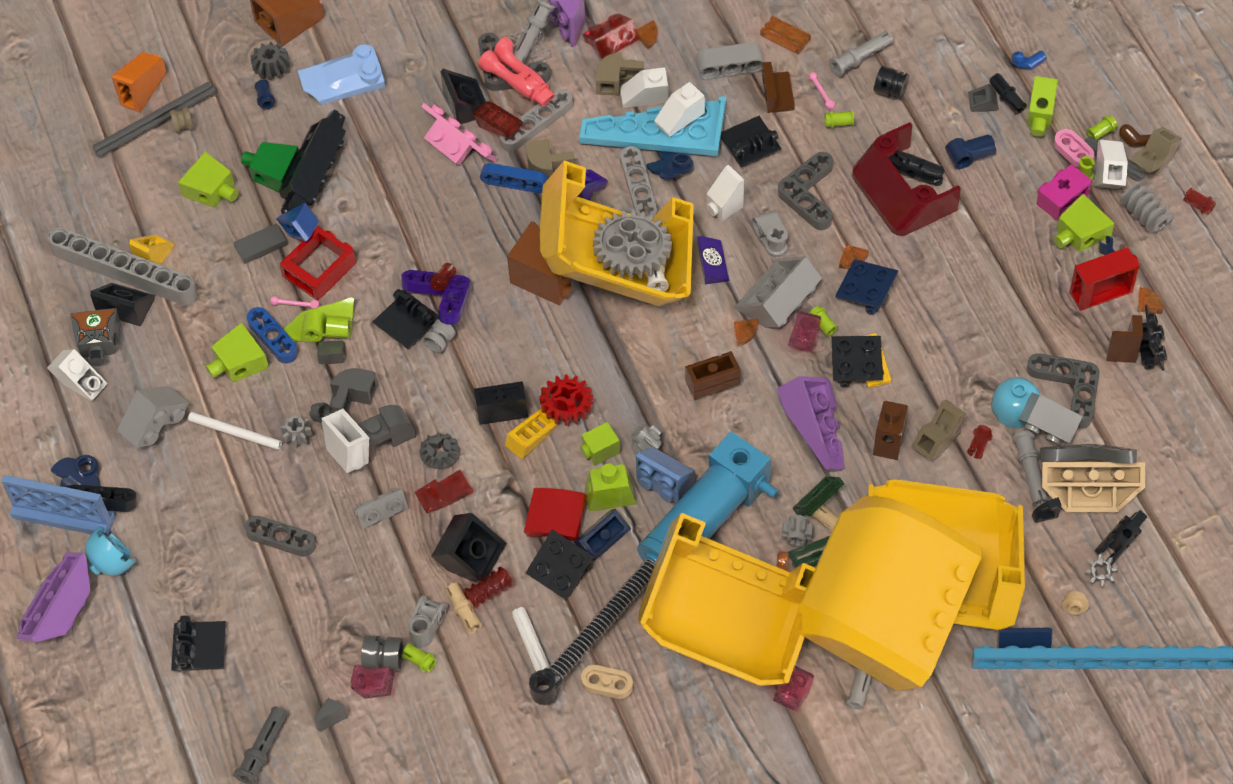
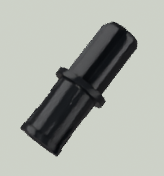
(1007, 93)

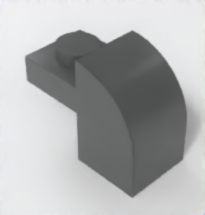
(352, 385)
(388, 424)

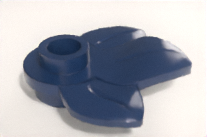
(671, 164)
(72, 474)

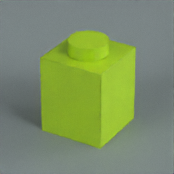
(600, 444)

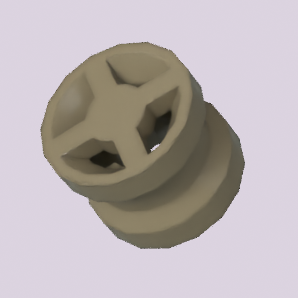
(181, 119)

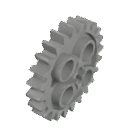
(632, 244)

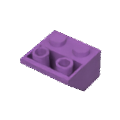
(569, 17)

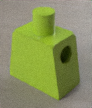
(1041, 105)
(208, 182)
(1082, 225)
(237, 355)
(609, 488)

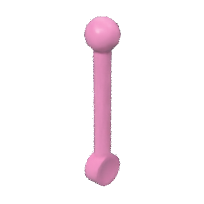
(830, 105)
(274, 300)

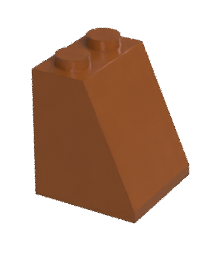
(286, 18)
(532, 273)

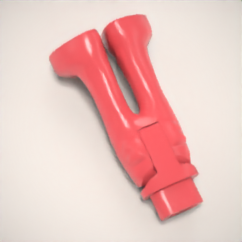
(526, 80)

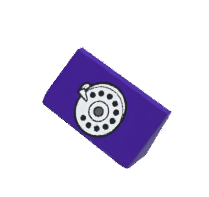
(712, 260)

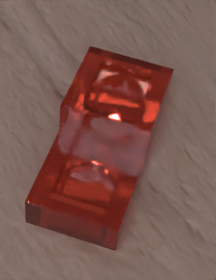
(444, 493)

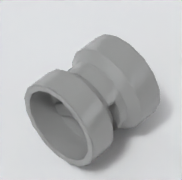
(438, 336)

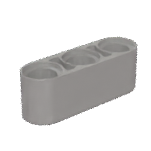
(729, 61)

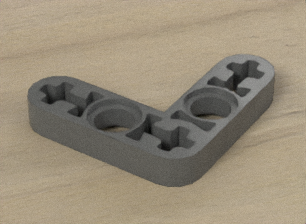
(500, 84)
(801, 187)
(1074, 377)
(1088, 451)

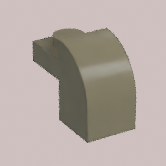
(612, 71)
(1157, 151)
(541, 160)
(940, 432)

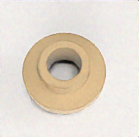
(1075, 603)

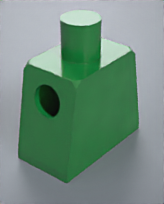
(270, 163)

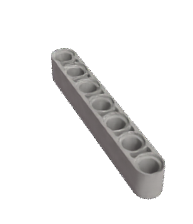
(109, 262)

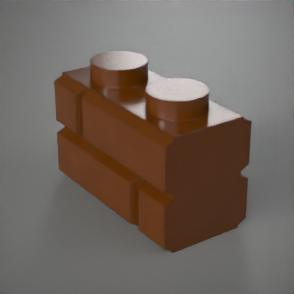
(712, 375)

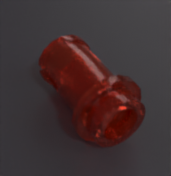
(1200, 201)
(440, 280)
(982, 435)

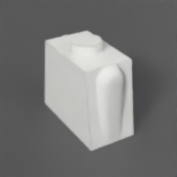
(345, 441)

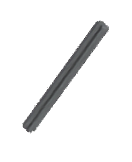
(152, 119)

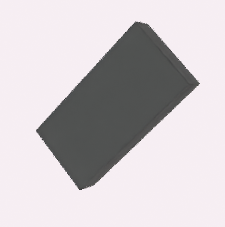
(260, 243)

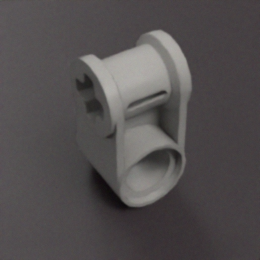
(771, 232)
(427, 616)

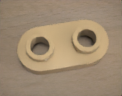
(608, 680)

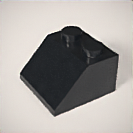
(468, 547)

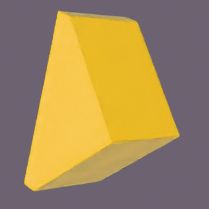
(151, 247)

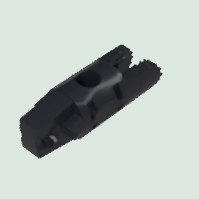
(918, 168)
(1122, 535)

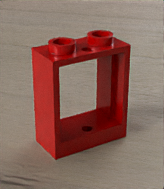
(1104, 278)
(305, 281)

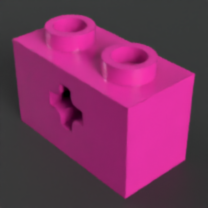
(1063, 191)

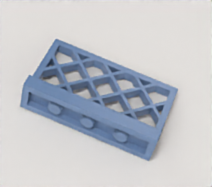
(57, 506)

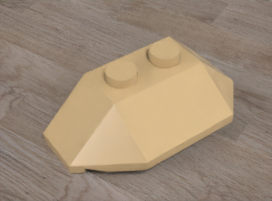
(1093, 484)

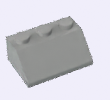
(779, 291)

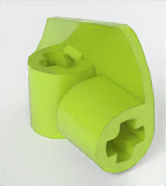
(324, 321)

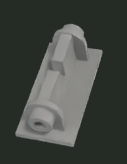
(381, 508)

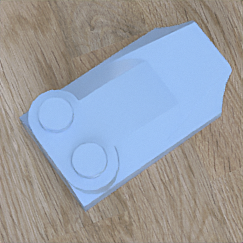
(343, 76)

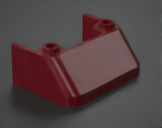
(890, 195)

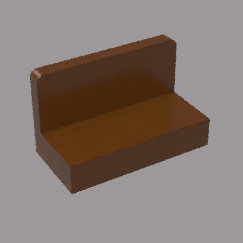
(777, 89)
(1126, 344)

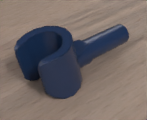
(1108, 247)

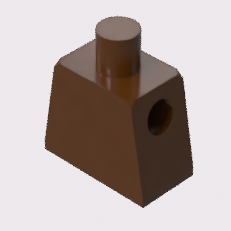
(890, 423)

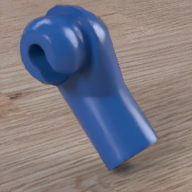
(1028, 62)

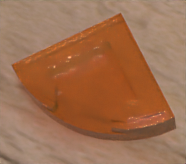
(648, 34)
(851, 253)
(1150, 298)
(745, 330)
(782, 560)

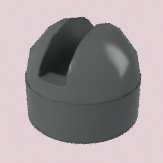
(317, 408)

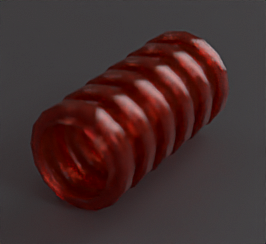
(489, 586)

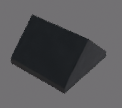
(462, 95)
(130, 303)

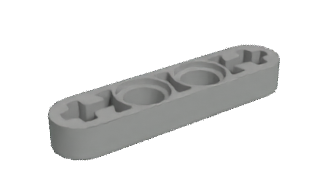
(539, 122)
(637, 185)

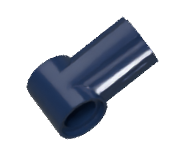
(963, 152)

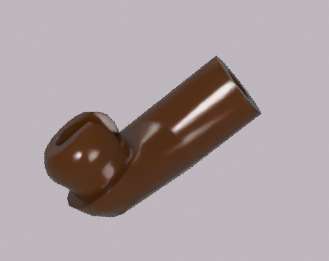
(1132, 137)

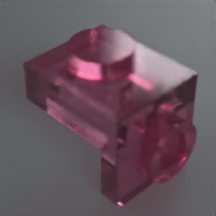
(805, 331)
(372, 682)
(796, 691)

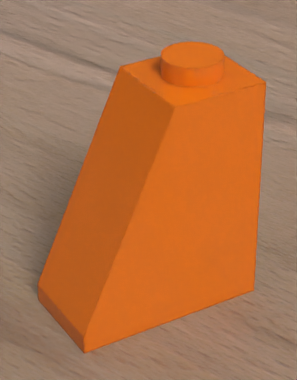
(139, 80)

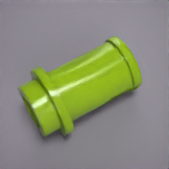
(838, 119)
(1105, 126)
(1086, 166)
(826, 323)
(419, 658)

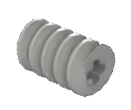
(1145, 209)

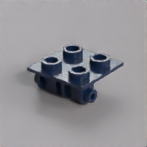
(867, 285)

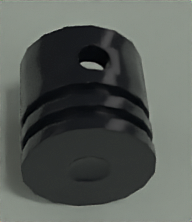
(891, 82)

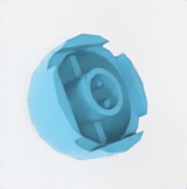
(1011, 399)
(107, 554)

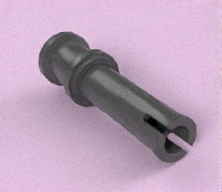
(253, 755)

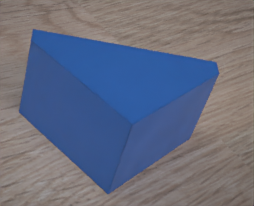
(298, 222)

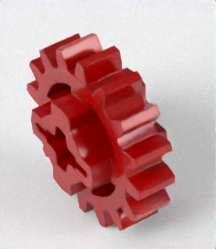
(568, 399)

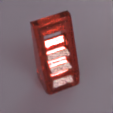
(494, 118)

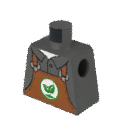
(96, 333)

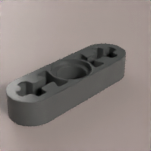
(272, 527)

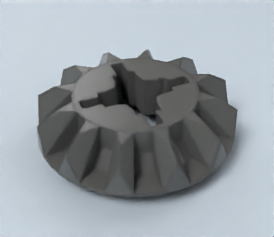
(442, 459)

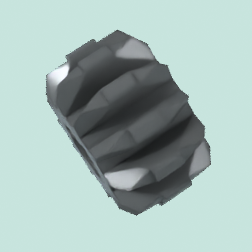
(270, 60)

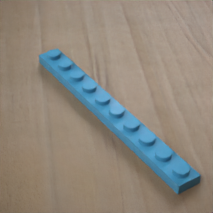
(1102, 658)

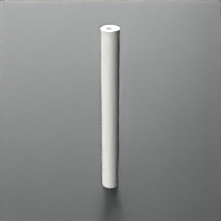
(235, 431)

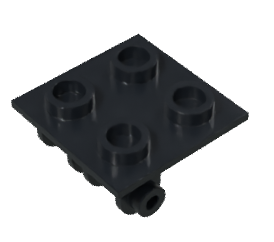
(750, 141)
(406, 319)
(1151, 346)
(856, 359)
(559, 564)
(198, 645)

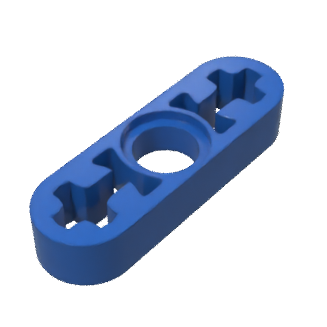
(502, 176)
(272, 344)

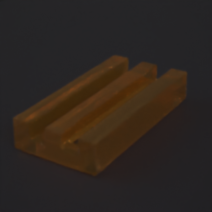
(787, 33)

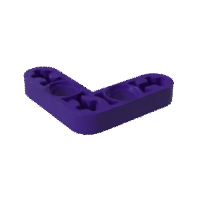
(457, 288)

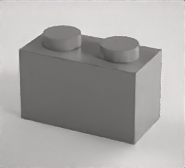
(1050, 418)

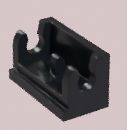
(501, 403)

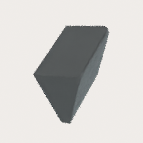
(983, 99)
(330, 352)
(330, 714)

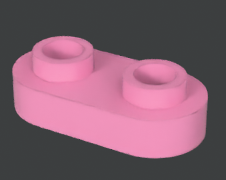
(1076, 146)

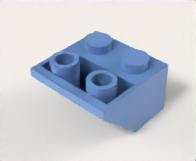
(663, 474)

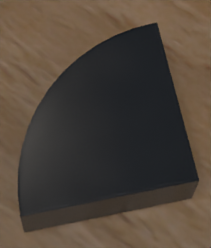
(1047, 511)

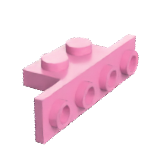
(452, 140)

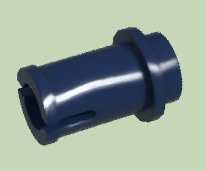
(265, 98)

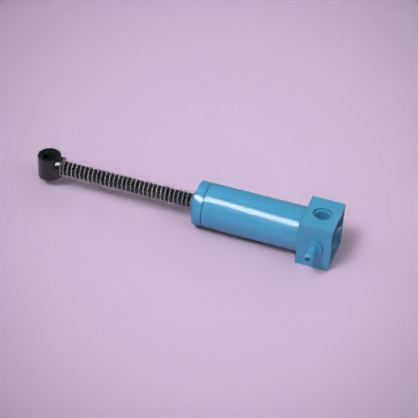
(734, 477)

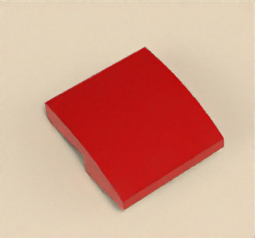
(556, 511)

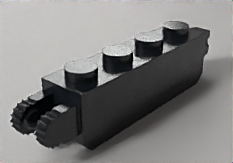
(312, 162)

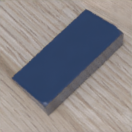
(603, 534)
(1024, 637)

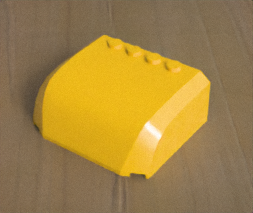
(569, 230)
(989, 523)
(888, 590)
(724, 606)

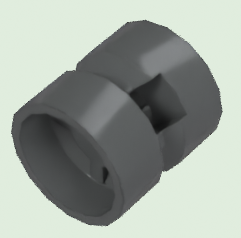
(382, 653)

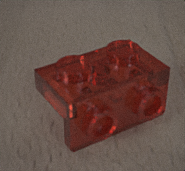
(611, 35)

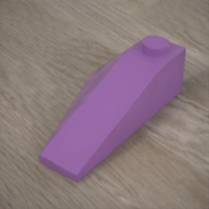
(811, 409)

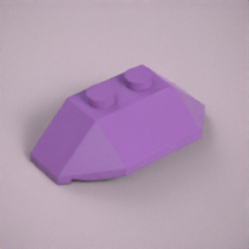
(57, 600)

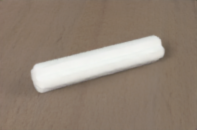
(530, 639)

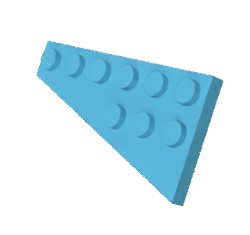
(639, 130)

